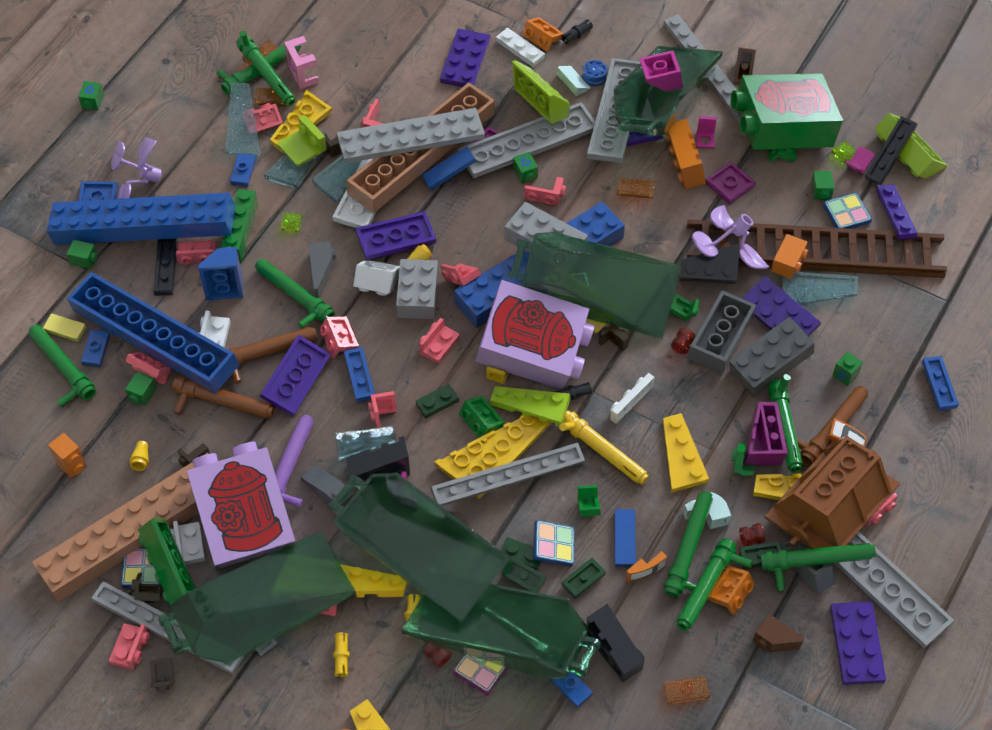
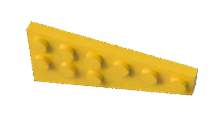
(493, 448)
(375, 582)

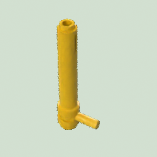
(580, 429)

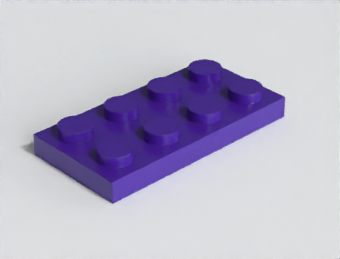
(465, 58)
(395, 235)
(775, 306)
(295, 375)
(857, 643)

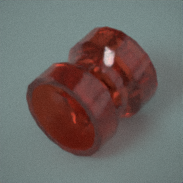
(682, 342)
(752, 534)
(438, 654)

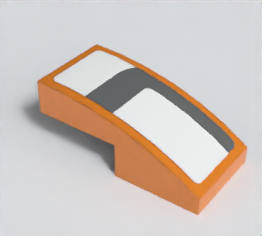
(840, 429)
(642, 569)

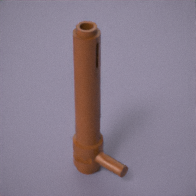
(268, 347)
(191, 389)
(817, 445)

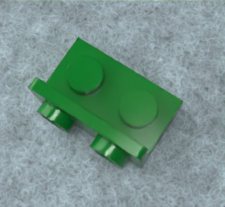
(480, 416)

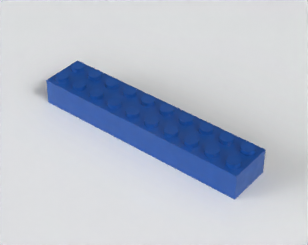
(142, 218)
(477, 296)
(153, 332)

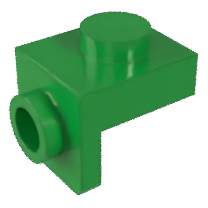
(786, 154)
(683, 308)
(738, 457)
(588, 501)

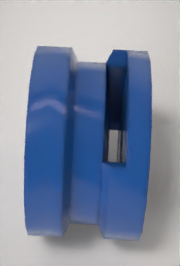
(595, 73)

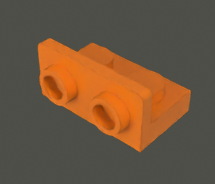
(541, 33)
(732, 589)

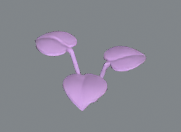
(147, 172)
(723, 221)

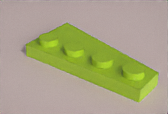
(541, 404)

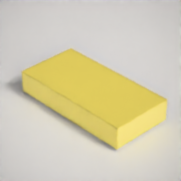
(64, 327)

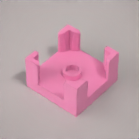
(298, 64)

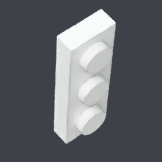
(520, 47)
(631, 398)

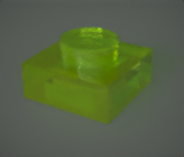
(844, 151)
(291, 221)

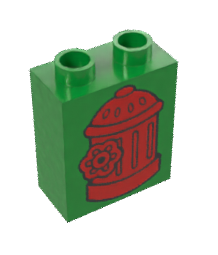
(786, 111)

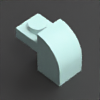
(718, 514)

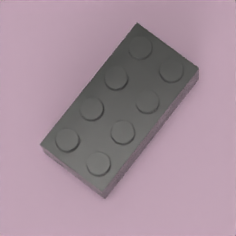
(722, 331)
(771, 356)

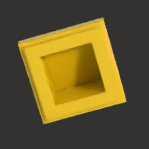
(496, 375)

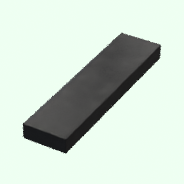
(891, 150)
(165, 267)

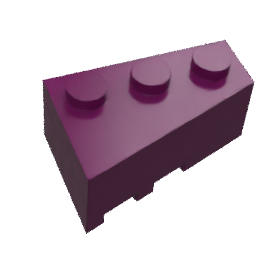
(766, 436)

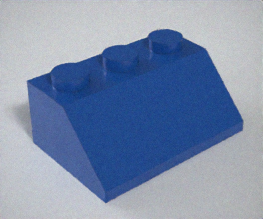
(222, 275)

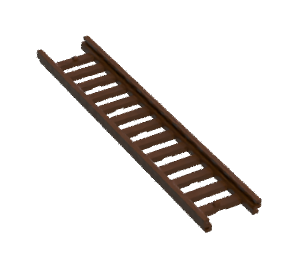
(834, 263)

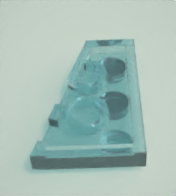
(358, 441)

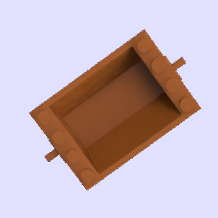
(834, 496)

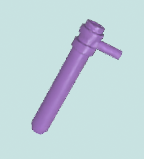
(291, 456)

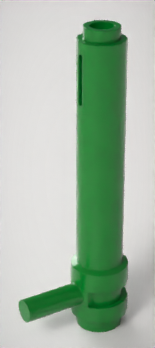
(252, 53)
(250, 73)
(315, 306)
(77, 380)
(778, 393)
(784, 559)
(719, 560)
(678, 573)

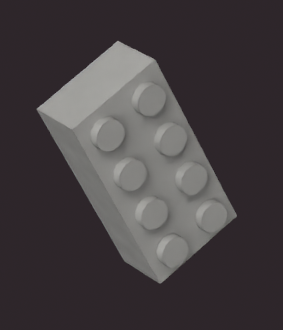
(532, 220)

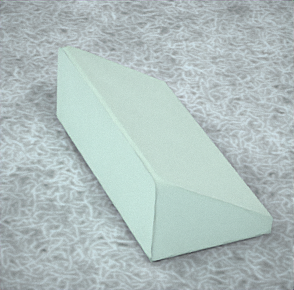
(572, 80)

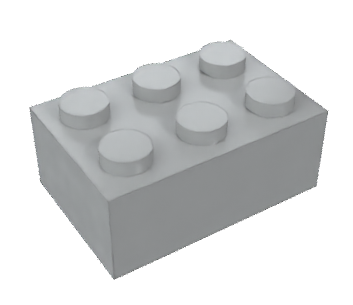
(417, 289)

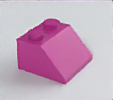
(662, 71)

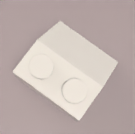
(376, 277)

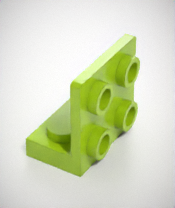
(304, 143)

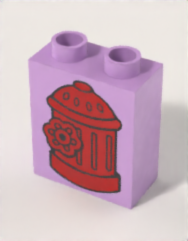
(534, 336)
(240, 505)

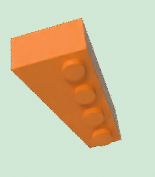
(686, 155)

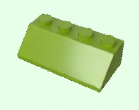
(539, 93)
(916, 153)

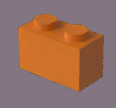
(789, 256)
(67, 455)

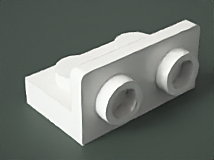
(215, 328)
(189, 541)

